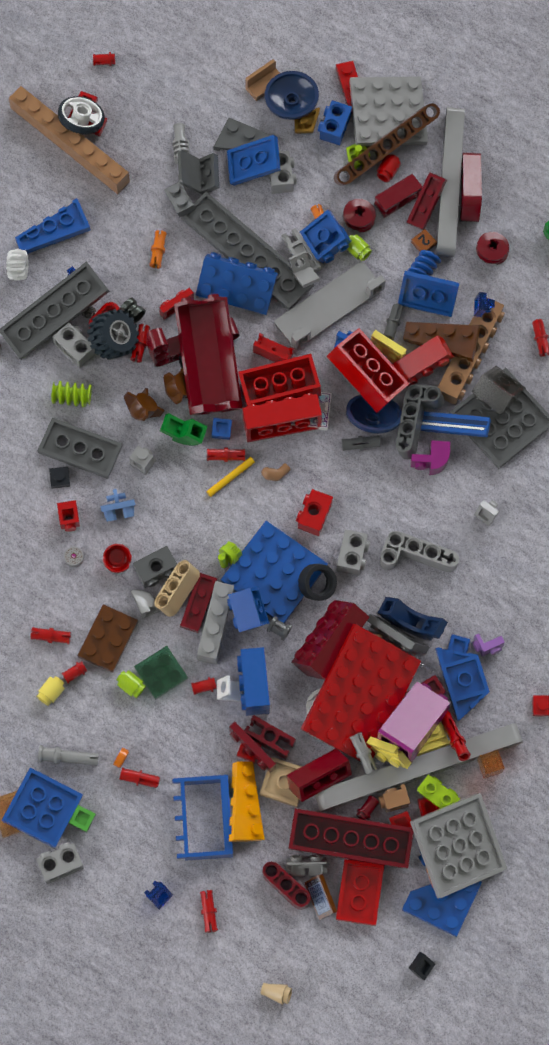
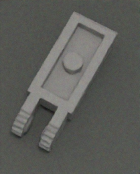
(298, 247)

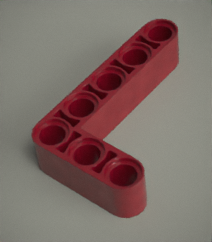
(168, 350)

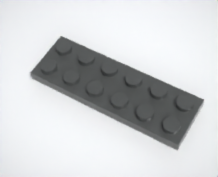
(53, 310)

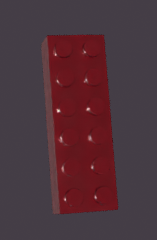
(351, 838)

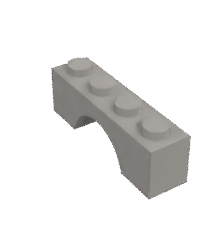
(215, 623)

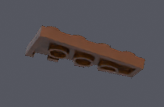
(459, 338)

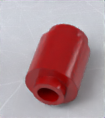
(388, 168)

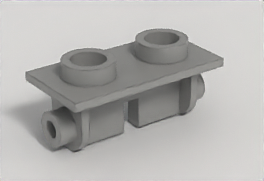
(314, 863)

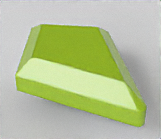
(354, 150)

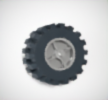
(113, 334)

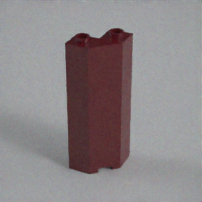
(208, 355)

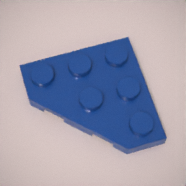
(445, 912)

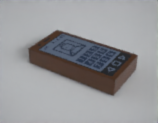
(320, 896)

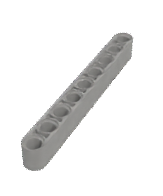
(451, 172)

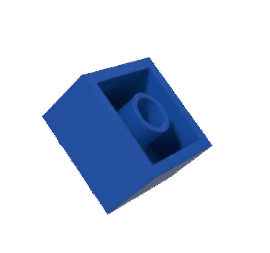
(247, 609)

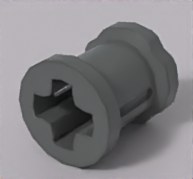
(272, 628)

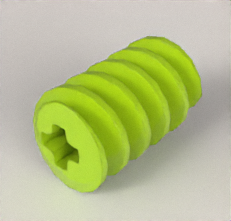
(71, 394)

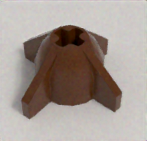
(175, 386)
(142, 406)

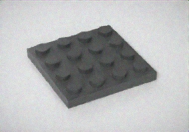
(508, 431)

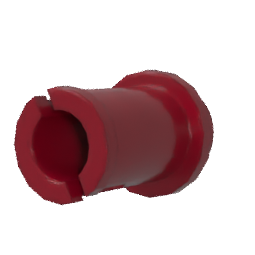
(367, 808)

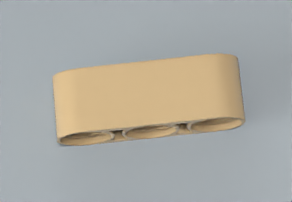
(177, 588)

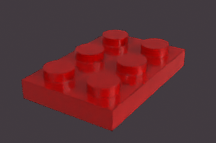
(360, 892)

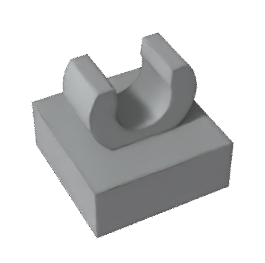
(487, 512)

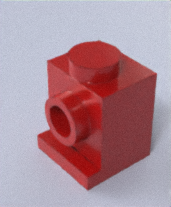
(65, 510)

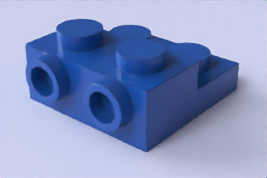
(325, 237)

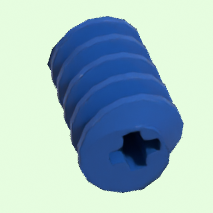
(425, 263)

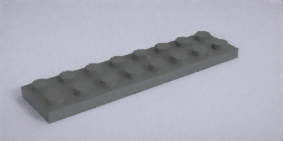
(238, 241)

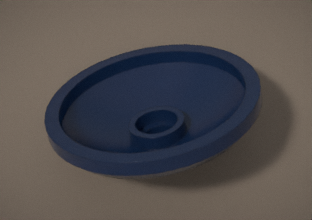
(291, 87)
(368, 420)

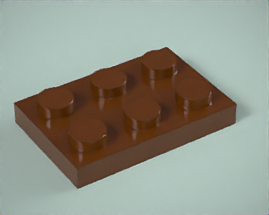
(107, 638)

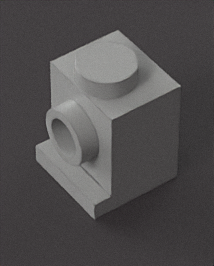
(142, 459)

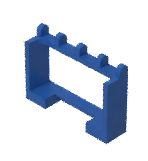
(223, 780)

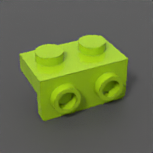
(437, 793)

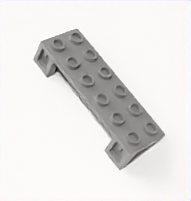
(329, 305)

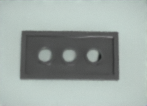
(82, 460)

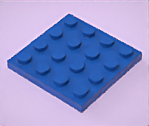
(274, 565)

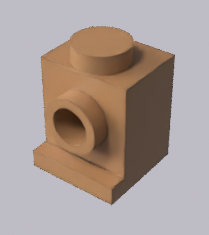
(394, 799)

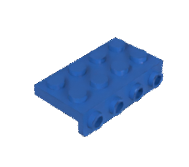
(241, 283)

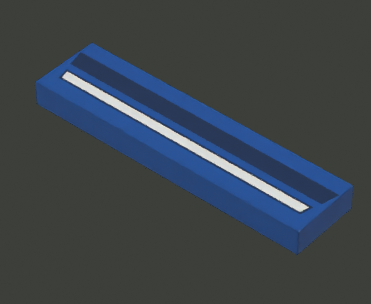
(456, 424)

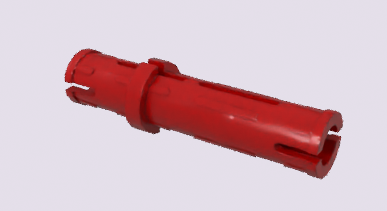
(457, 741)

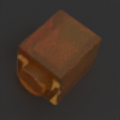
(490, 764)

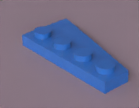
(61, 226)

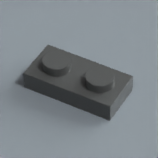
(179, 199)

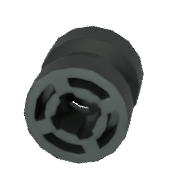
(131, 307)

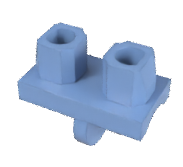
(109, 509)

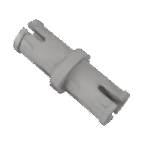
(363, 753)

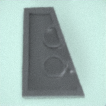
(406, 640)

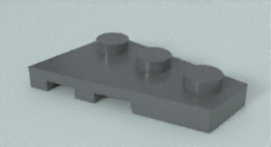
(237, 134)

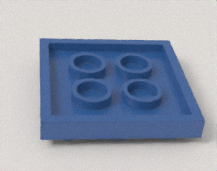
(42, 807)

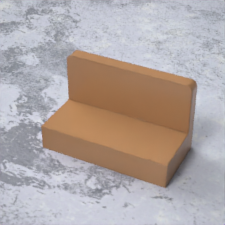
(258, 80)

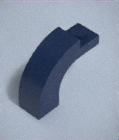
(411, 621)

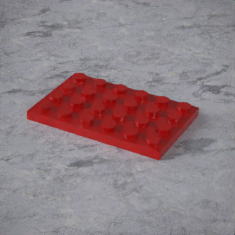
(360, 690)

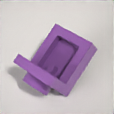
(493, 646)

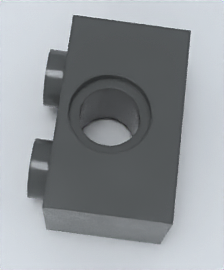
(160, 557)

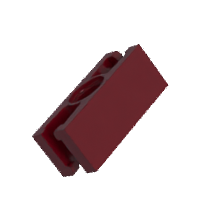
(398, 195)
(270, 745)

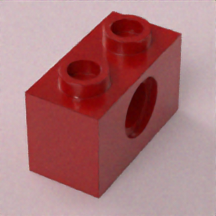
(314, 523)

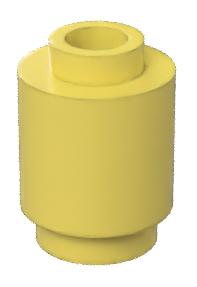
(50, 690)

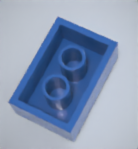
(253, 681)

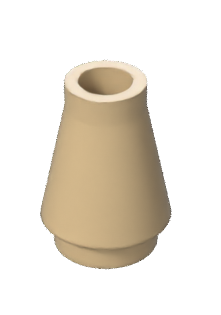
(278, 992)

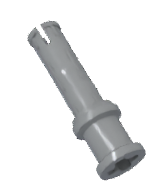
(57, 755)

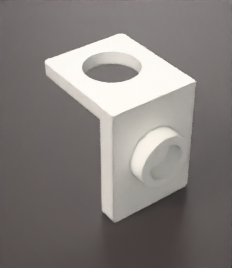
(228, 690)

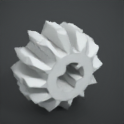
(17, 264)

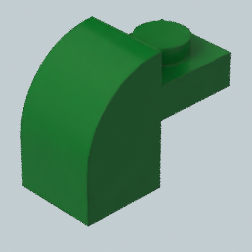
(183, 432)

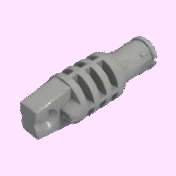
(180, 141)

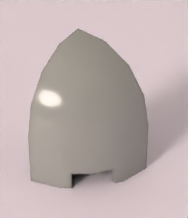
(144, 603)

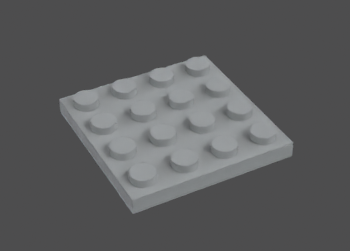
(382, 105)
(458, 845)

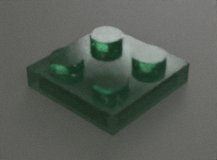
(161, 672)

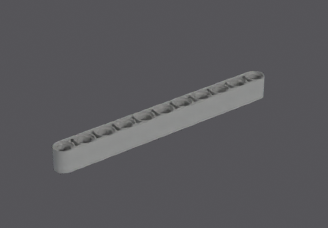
(422, 765)

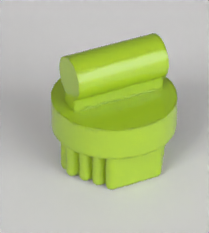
(229, 554)

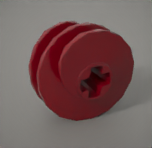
(360, 223)
(492, 255)

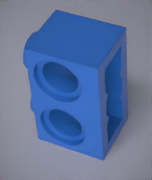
(338, 123)

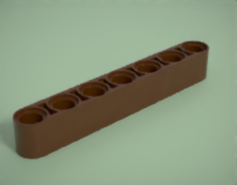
(394, 140)

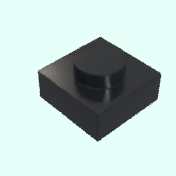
(59, 477)
(421, 966)

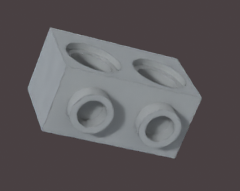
(285, 173)
(71, 347)
(349, 552)
(62, 868)

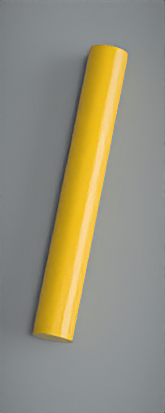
(232, 475)

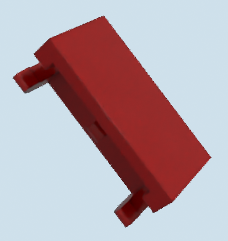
(271, 349)

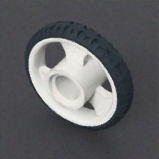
(81, 115)

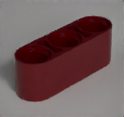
(281, 876)

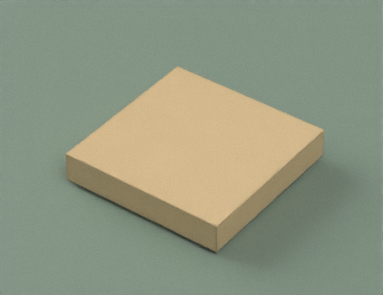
(276, 785)

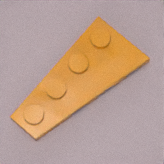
(246, 814)

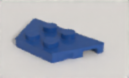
(463, 679)

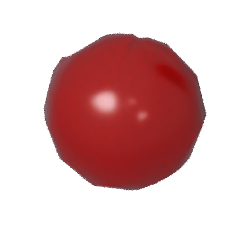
(117, 558)

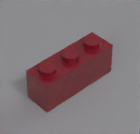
(319, 775)

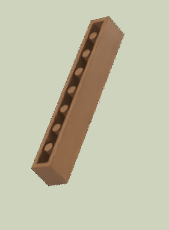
(71, 143)

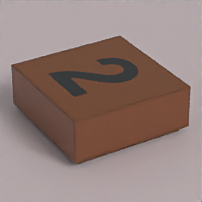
(423, 241)

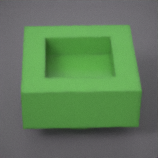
(82, 818)

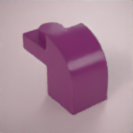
(435, 461)

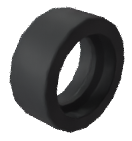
(331, 582)

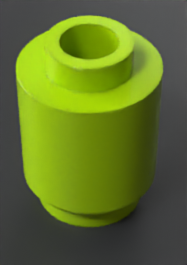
(359, 248)
(130, 683)

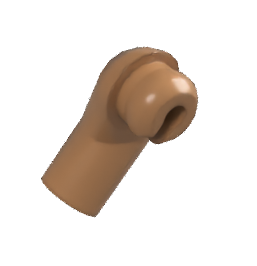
(275, 474)

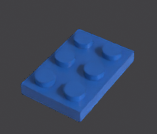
(253, 160)
(428, 293)

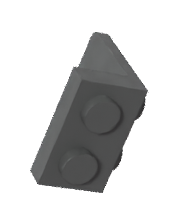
(198, 174)

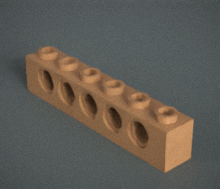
(454, 392)

